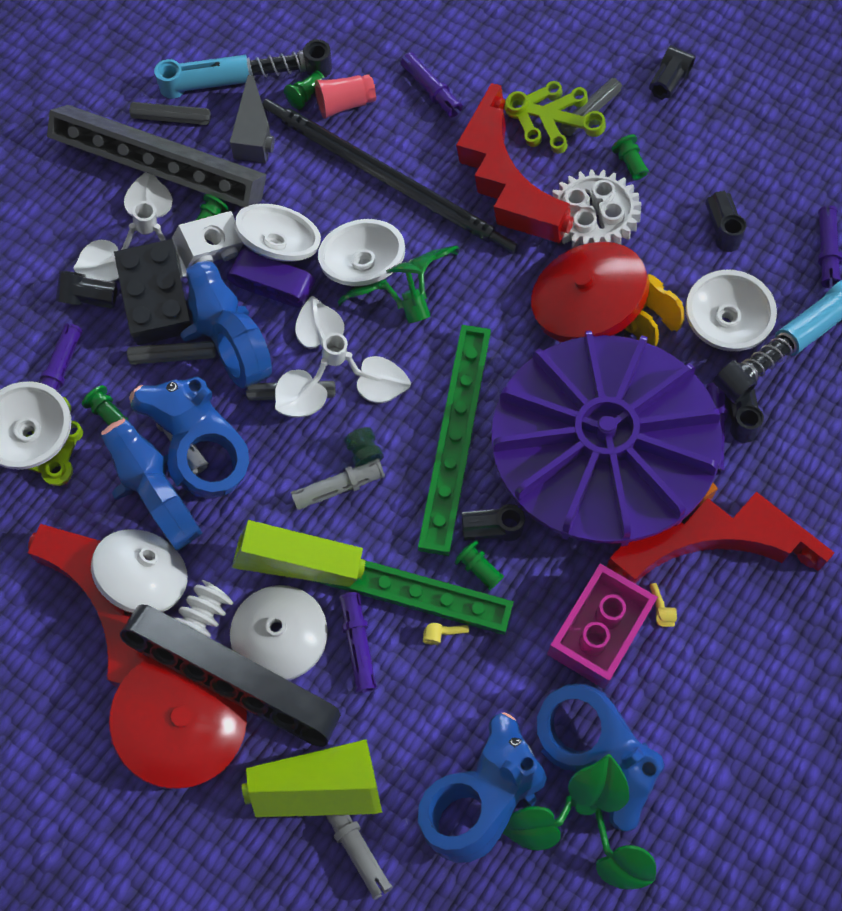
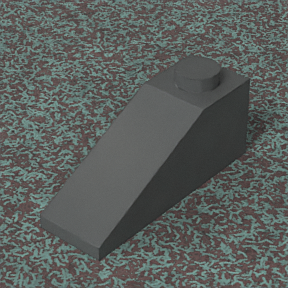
(251, 131)

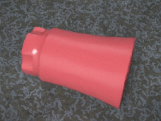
(344, 94)

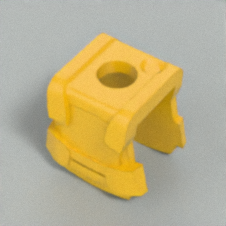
(666, 305)

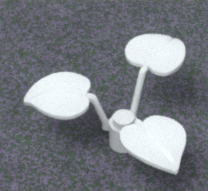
(145, 202)
(319, 325)

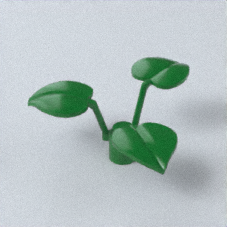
(414, 299)
(591, 791)

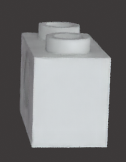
(219, 229)

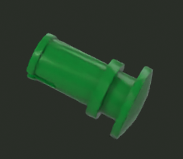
(301, 91)
(629, 153)
(212, 207)
(102, 405)
(479, 565)

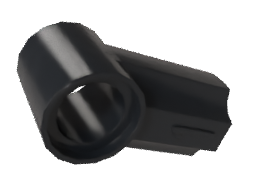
(674, 66)
(726, 221)
(78, 289)
(746, 411)
(489, 525)

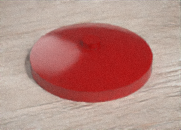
(590, 289)
(173, 727)

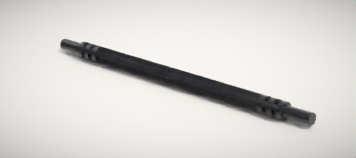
(390, 176)

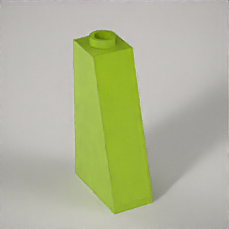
(297, 555)
(315, 784)

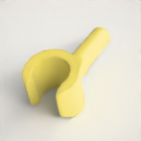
(664, 615)
(433, 632)

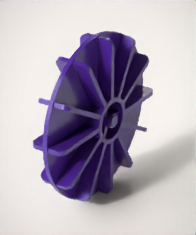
(606, 439)

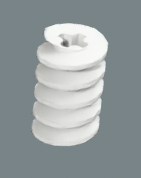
(204, 607)

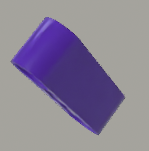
(271, 278)

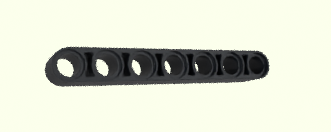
(230, 675)

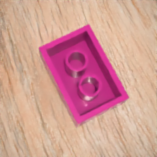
(601, 626)

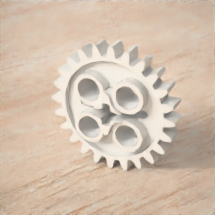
(609, 200)

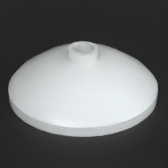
(277, 232)
(361, 252)
(735, 297)
(36, 409)
(131, 580)
(292, 648)

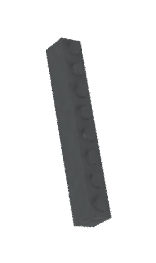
(156, 155)

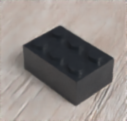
(153, 291)

